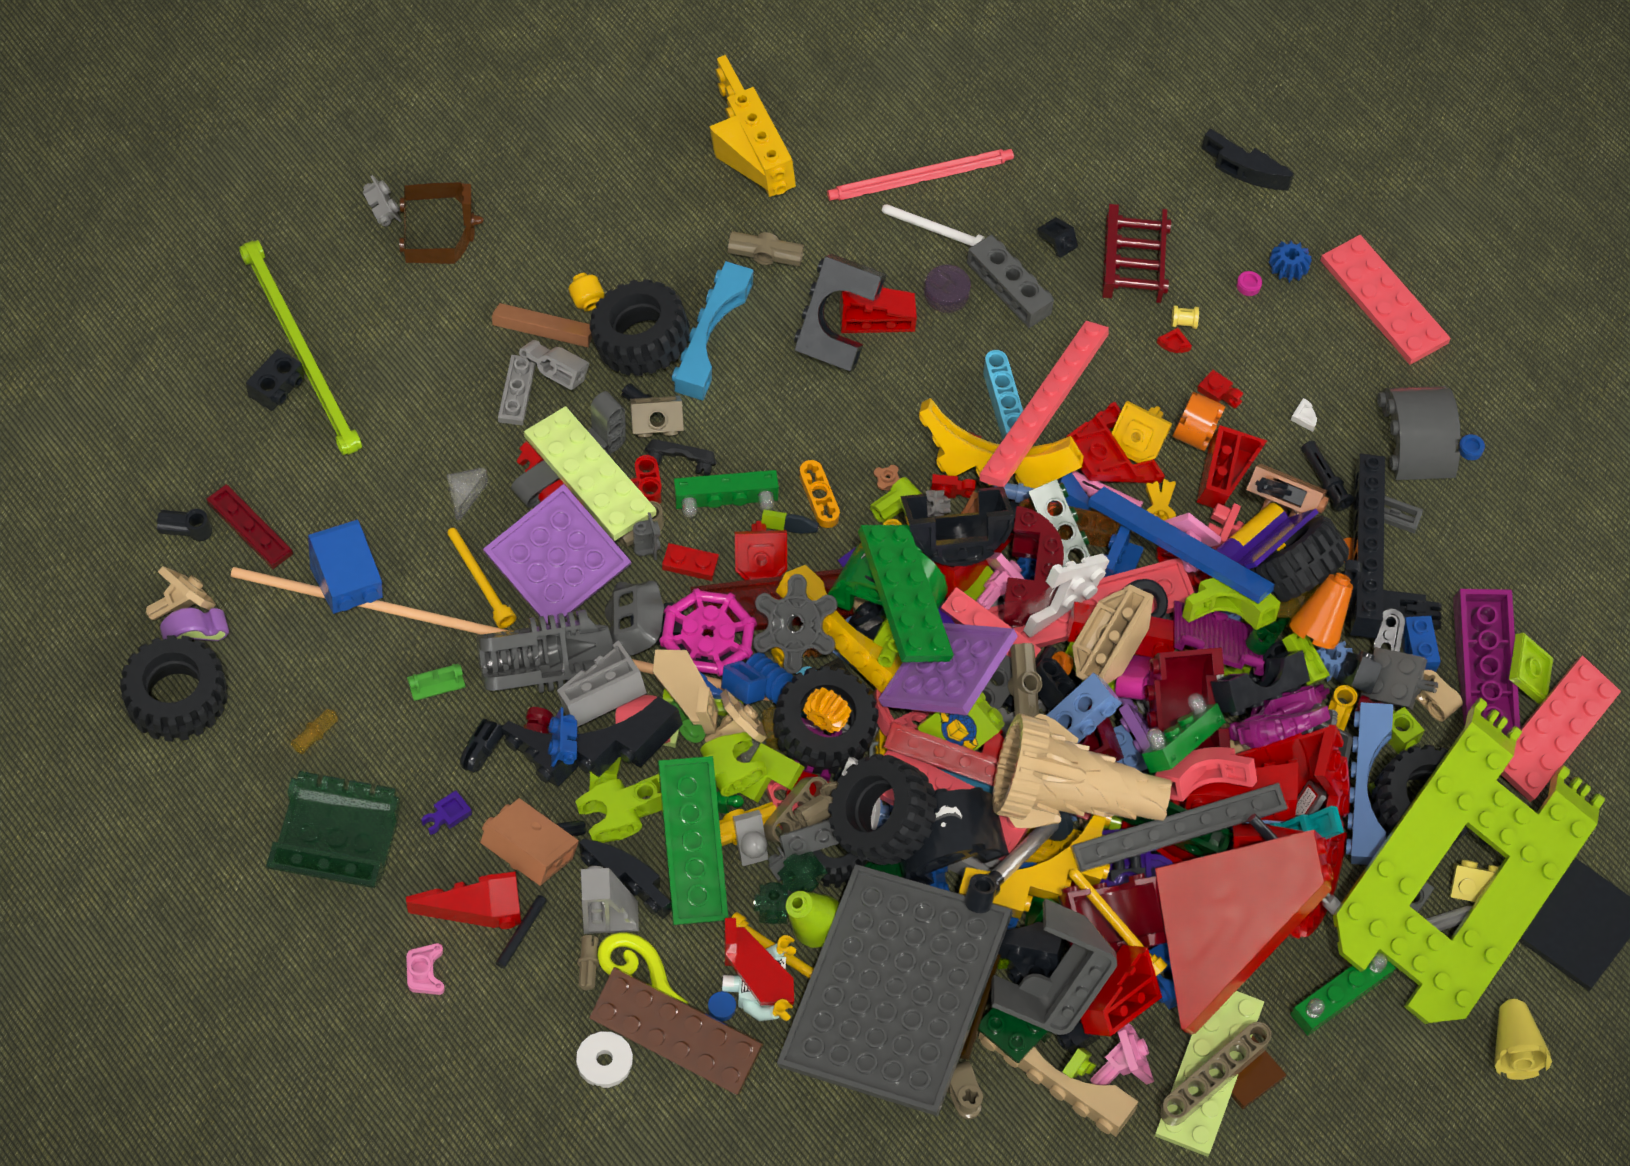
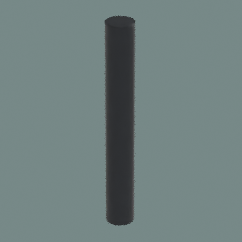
(521, 931)

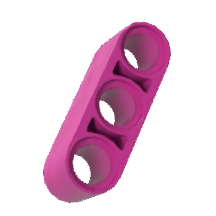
(1133, 680)

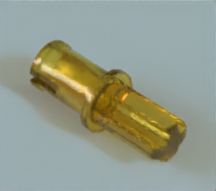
(314, 731)

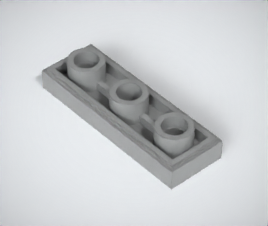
(517, 390)

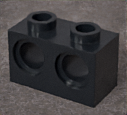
(271, 376)

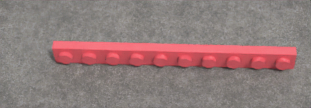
(1044, 404)

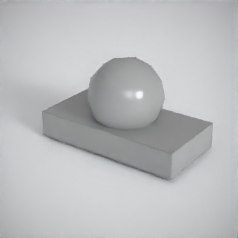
(750, 838)

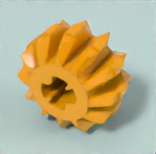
(827, 710)

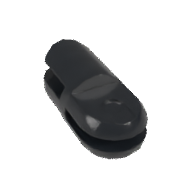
(481, 745)

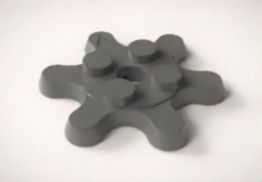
(780, 618)

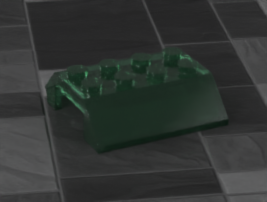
(336, 830)

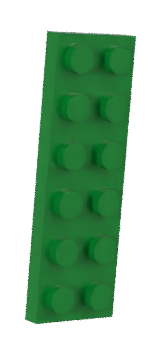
(905, 593)
(693, 840)

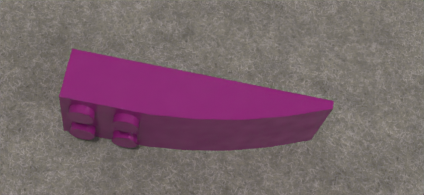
(1485, 652)

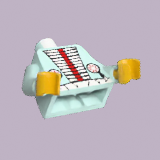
(747, 1001)

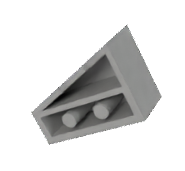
(602, 687)
(607, 903)

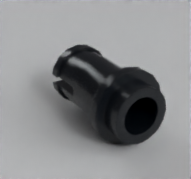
(632, 392)

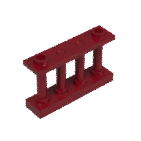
(1114, 261)

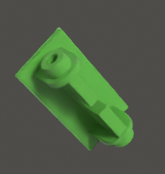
(436, 682)

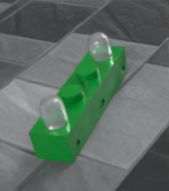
(726, 490)
(1184, 737)
(1340, 993)

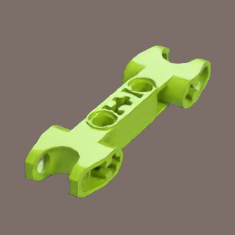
(626, 807)

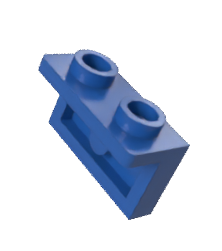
(1123, 554)

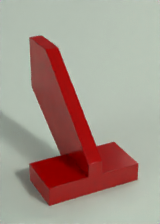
(756, 966)

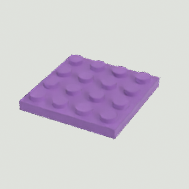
(557, 555)
(954, 684)

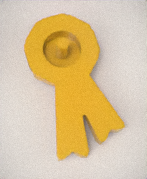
(1161, 499)

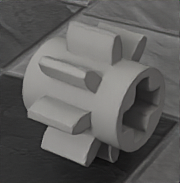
(937, 503)

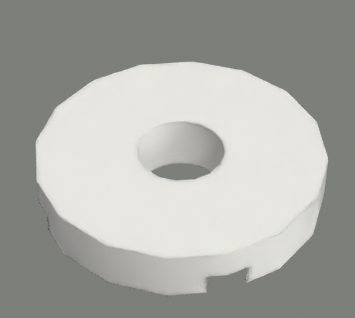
(600, 1044)

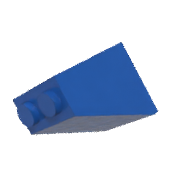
(344, 566)

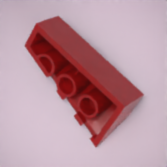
(1268, 775)

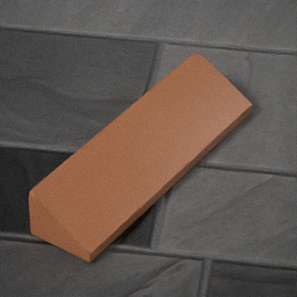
(542, 325)

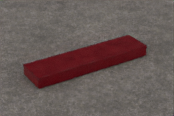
(249, 526)

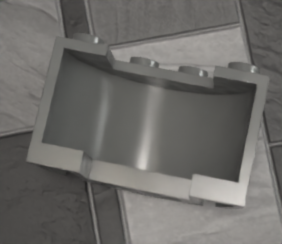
(1424, 431)

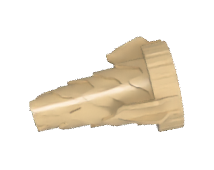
(1049, 772)

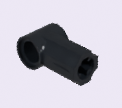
(183, 524)

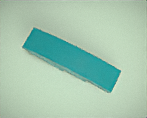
(1324, 822)

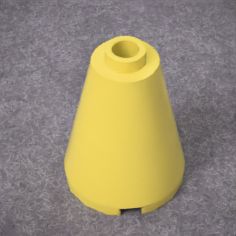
(1519, 1043)

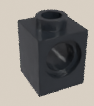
(1359, 671)

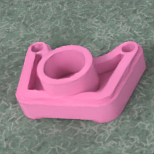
(420, 970)

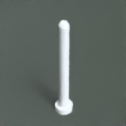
(931, 226)

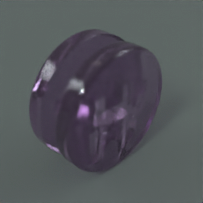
(947, 288)

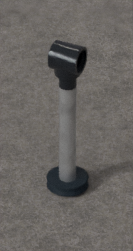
(985, 887)

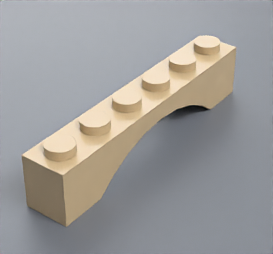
(1101, 1103)

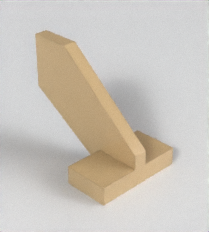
(687, 688)

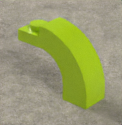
(1219, 597)

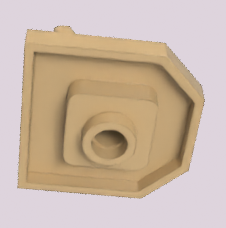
(180, 594)
(738, 720)

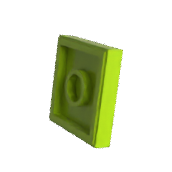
(1531, 668)

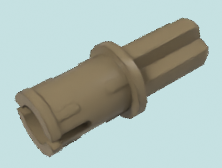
(588, 962)

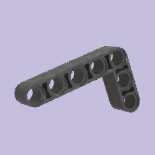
(607, 429)

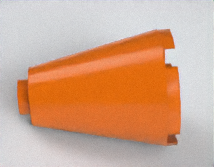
(1324, 612)

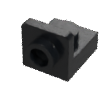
(1060, 235)

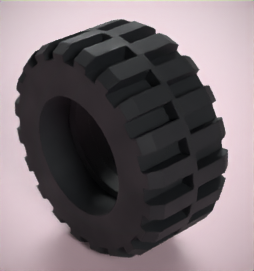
(648, 349)
(1305, 560)
(165, 659)
(821, 751)
(1392, 781)
(909, 818)

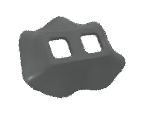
(647, 613)

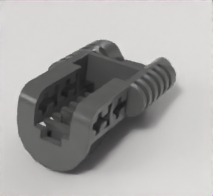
(541, 652)

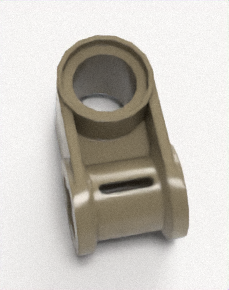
(965, 1087)

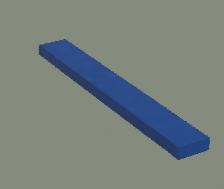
(1181, 544)

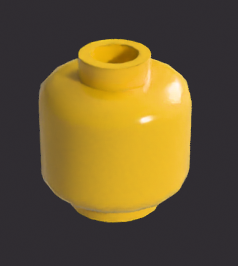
(586, 291)

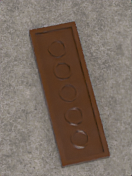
(676, 1031)

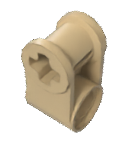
(1442, 702)

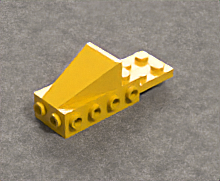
(749, 137)

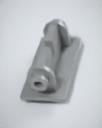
(387, 208)

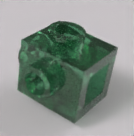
(802, 872)
(772, 903)

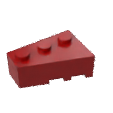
(1125, 994)

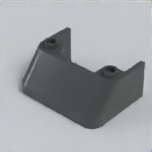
(1064, 997)

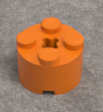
(1198, 421)

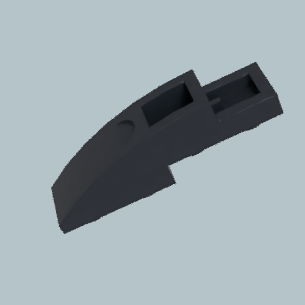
(1251, 168)
(630, 871)

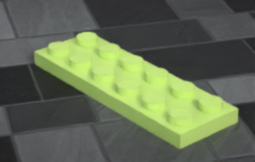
(589, 473)
(1201, 1127)

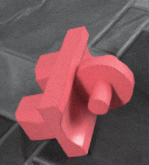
(1226, 517)

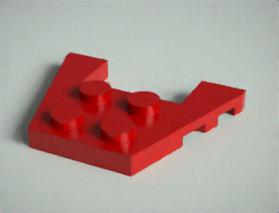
(1103, 455)

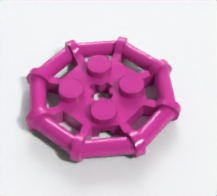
(709, 618)

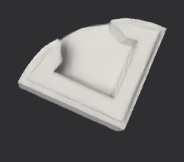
(1305, 415)

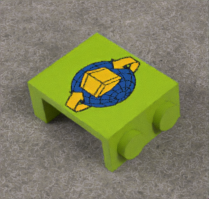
(965, 730)

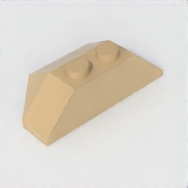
(1113, 634)

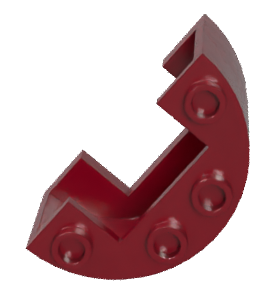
(1039, 540)
(1174, 679)
(1135, 904)

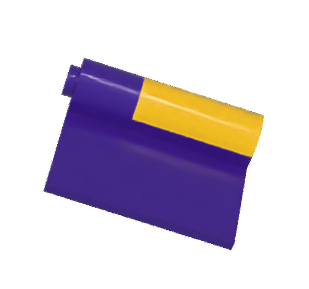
(1263, 535)

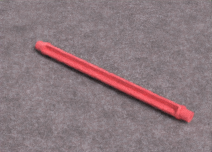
(920, 174)

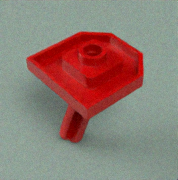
(760, 552)

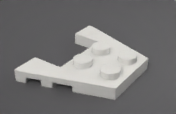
(1075, 584)

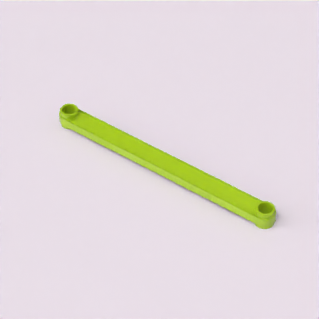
(346, 440)

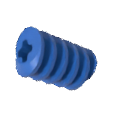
(776, 675)

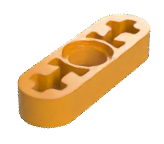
(818, 504)

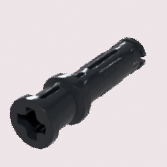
(1331, 483)

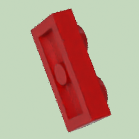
(690, 562)

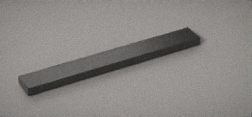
(1178, 828)

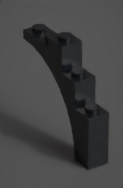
(631, 739)

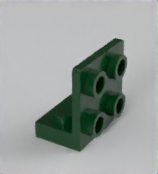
(1012, 1034)

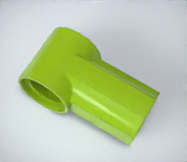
(890, 504)

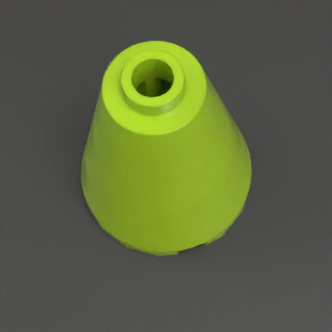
(811, 916)

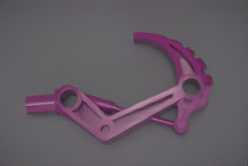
(1282, 717)

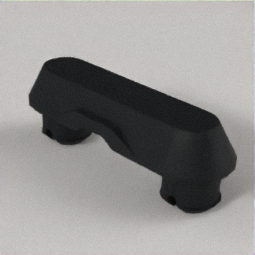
(704, 458)

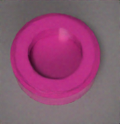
(1249, 283)

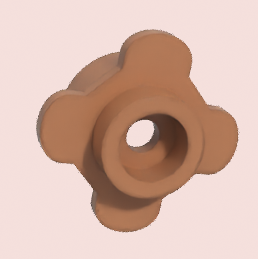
(886, 483)

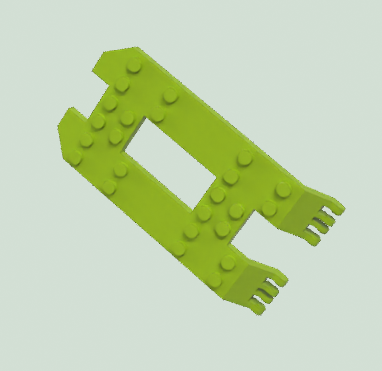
(1536, 855)

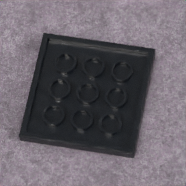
(1581, 925)

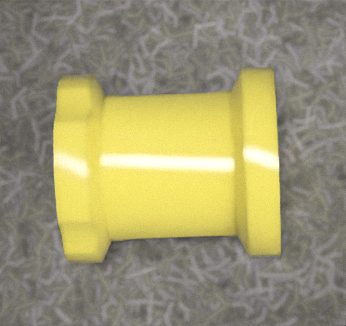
(1185, 317)

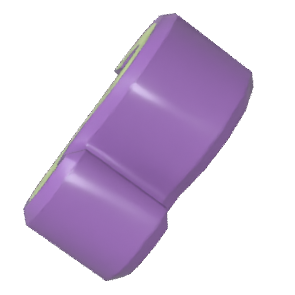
(195, 624)

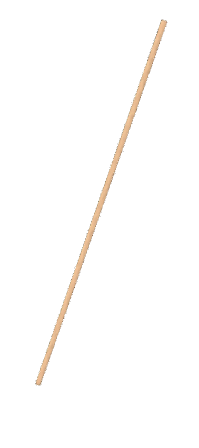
(405, 611)

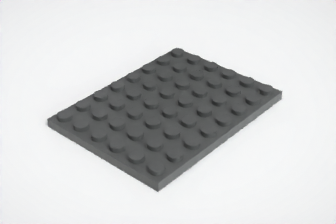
(894, 990)

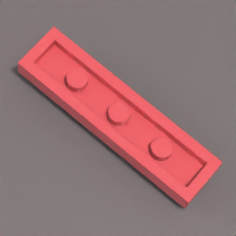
(969, 612)

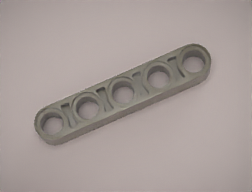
(1206, 1083)

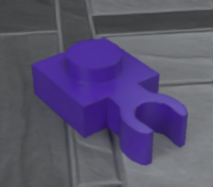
(448, 810)

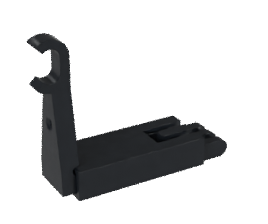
(1401, 601)

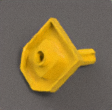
(1141, 432)

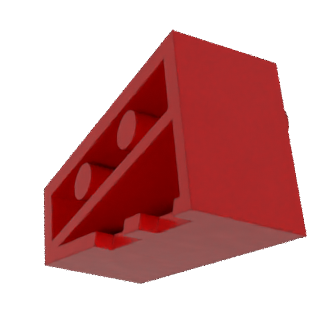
(889, 313)
(1226, 463)

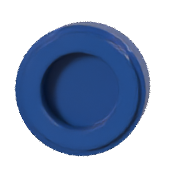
(1471, 447)
(722, 1006)

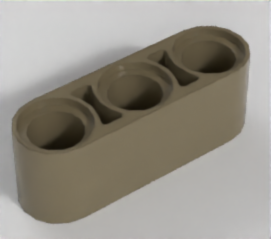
(784, 815)

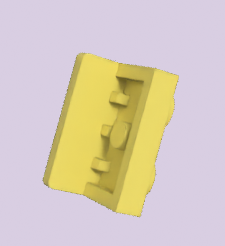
(1470, 880)

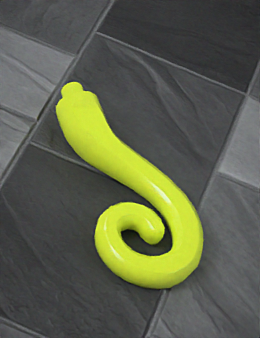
(645, 949)

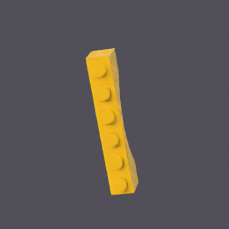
(849, 642)

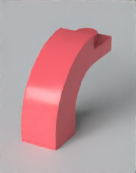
(1207, 767)

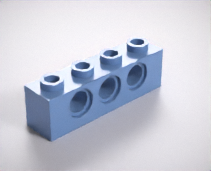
(1074, 707)

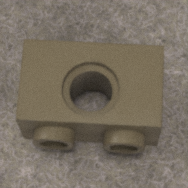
(643, 408)

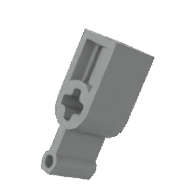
(556, 363)

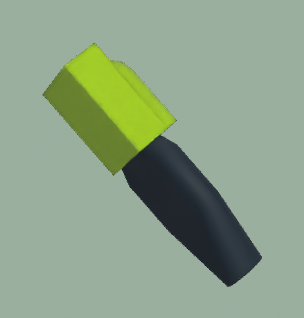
(790, 522)

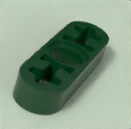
(1267, 637)

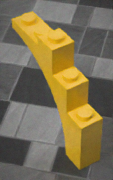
(963, 451)
(1046, 878)

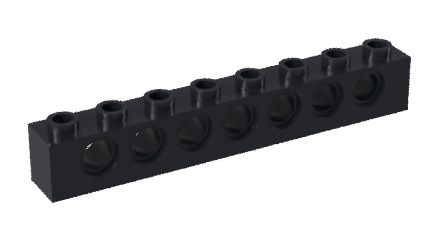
(1368, 544)

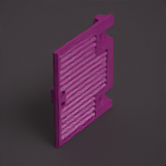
(1217, 631)

